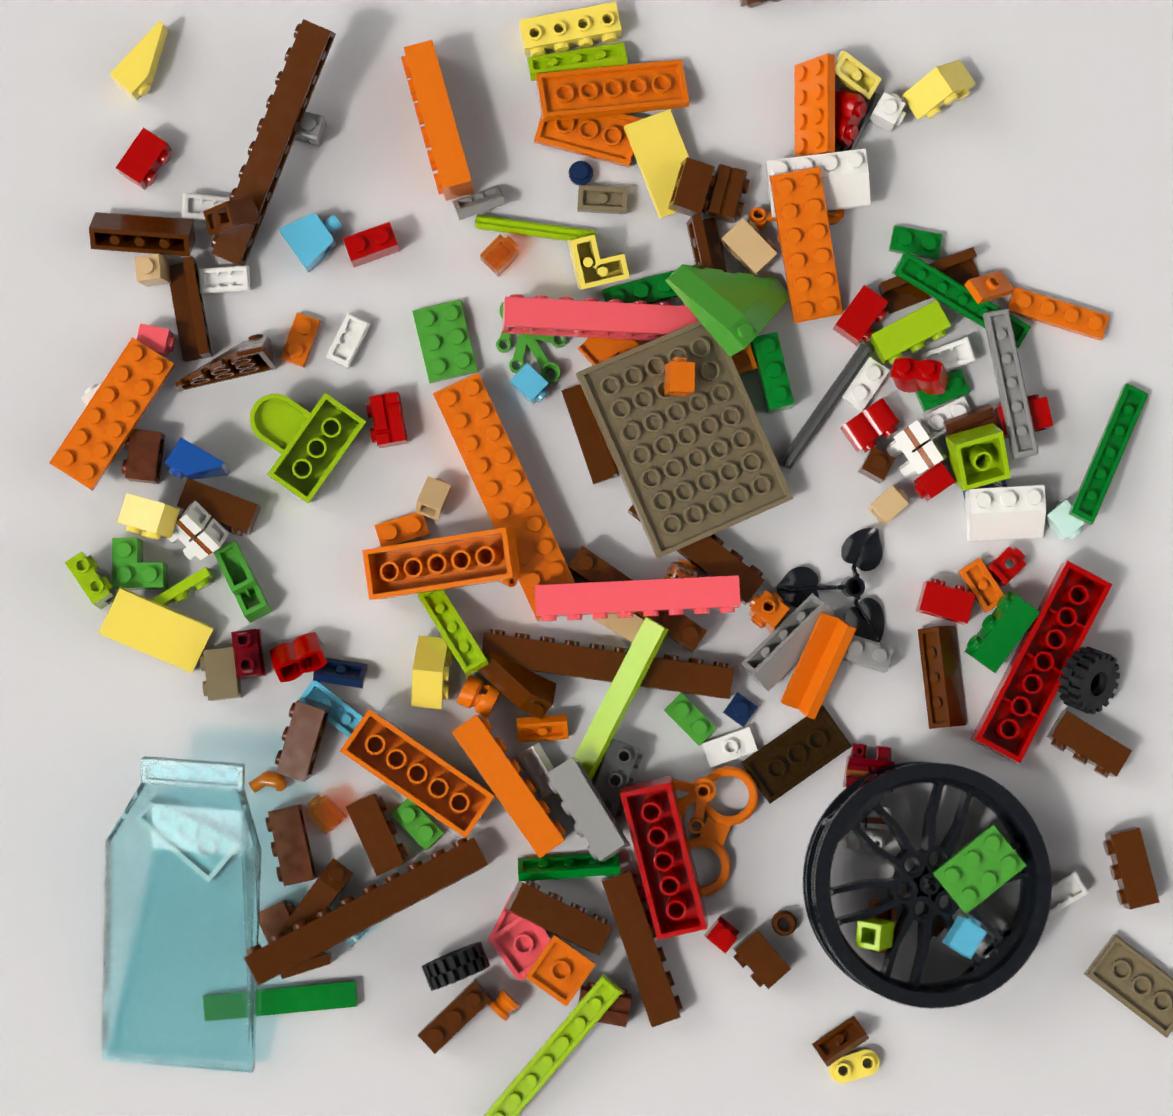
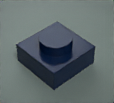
(740, 709)

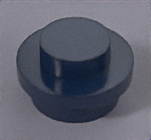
(580, 173)

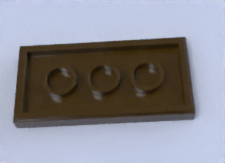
(796, 754)

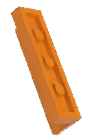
(818, 664)

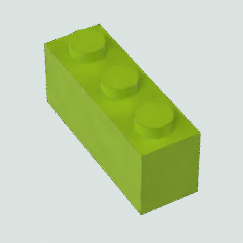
(910, 333)

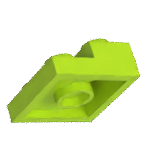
(94, 586)

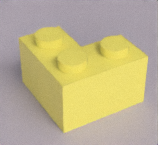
(938, 88)
(590, 268)
(148, 516)
(430, 672)

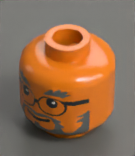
(682, 569)

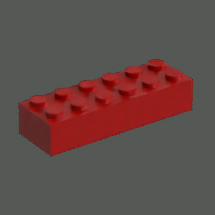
(664, 857)

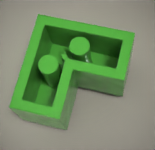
(131, 571)

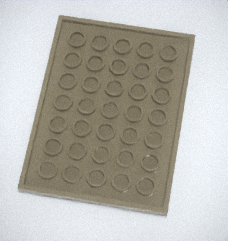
(684, 459)

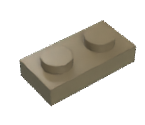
(602, 199)

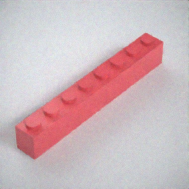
(592, 318)
(636, 597)

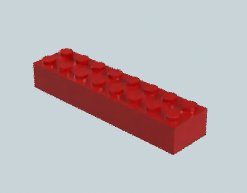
(1036, 666)

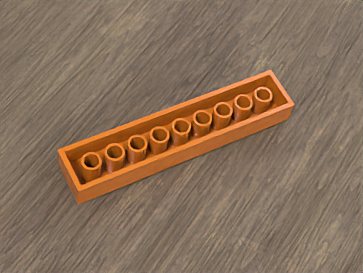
(502, 482)

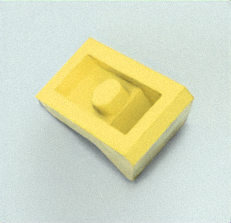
(855, 76)

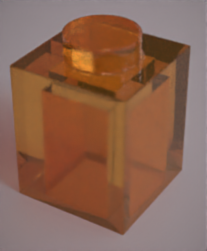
(500, 254)
(325, 813)

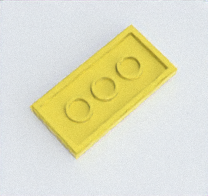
(659, 156)
(155, 630)

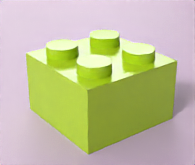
(978, 457)

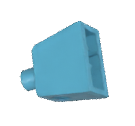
(311, 238)

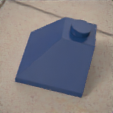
(194, 462)

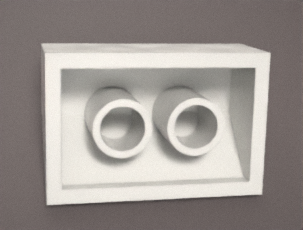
(1005, 513)

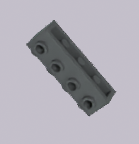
(616, 773)

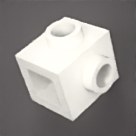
(888, 111)

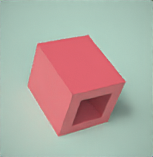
(157, 339)

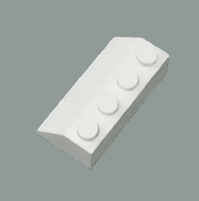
(842, 174)

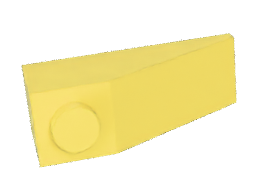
(139, 67)

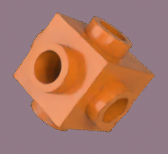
(768, 619)

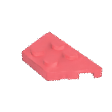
(518, 942)

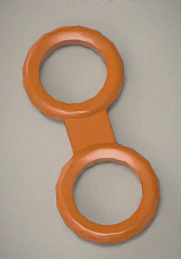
(718, 825)

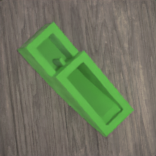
(242, 581)

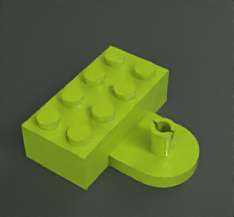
(306, 440)

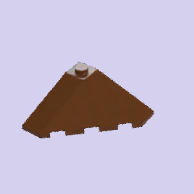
(242, 360)

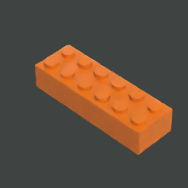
(437, 116)
(442, 563)
(417, 773)
(509, 786)

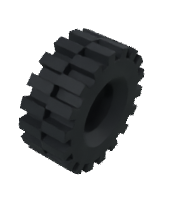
(1088, 680)
(455, 966)

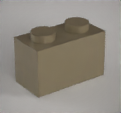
(220, 674)

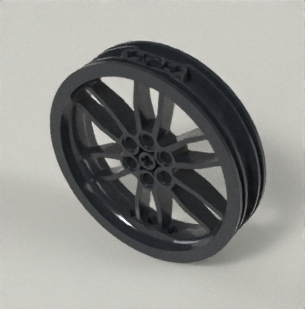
(999, 959)

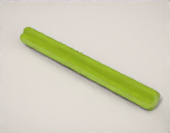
(530, 228)

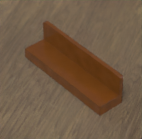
(705, 243)
(903, 294)
(189, 311)
(589, 436)
(942, 677)

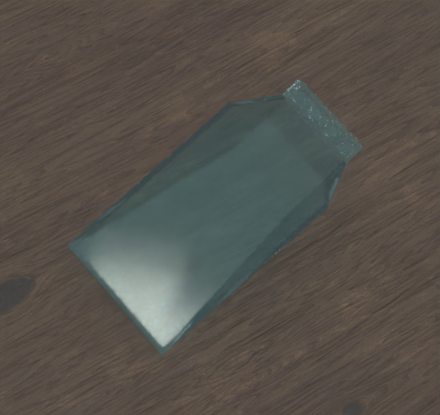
(181, 920)

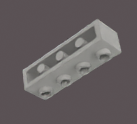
(771, 664)
(588, 809)

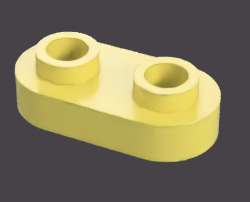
(854, 1065)

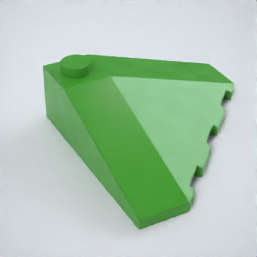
(729, 304)

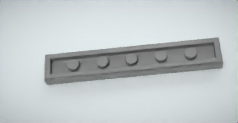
(1010, 384)

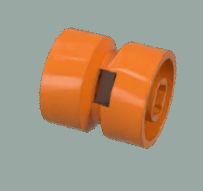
(478, 695)

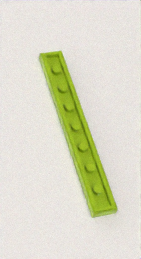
(620, 695)
(556, 1048)

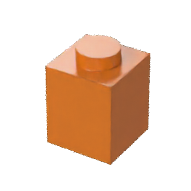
(679, 377)

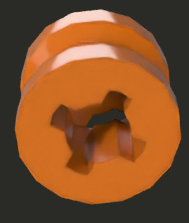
(504, 1005)

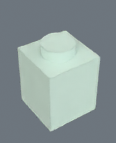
(1063, 523)

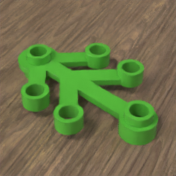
(530, 341)

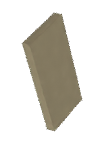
(1135, 983)

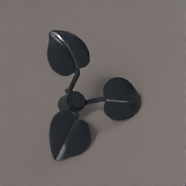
(861, 550)

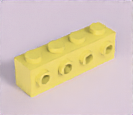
(570, 29)

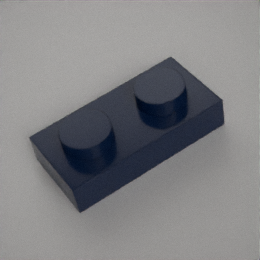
(342, 673)

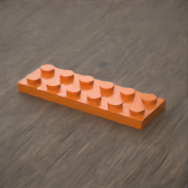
(612, 90)
(806, 244)
(112, 414)

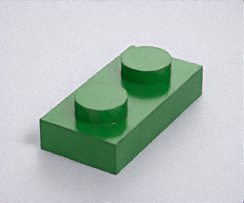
(916, 242)
(955, 388)

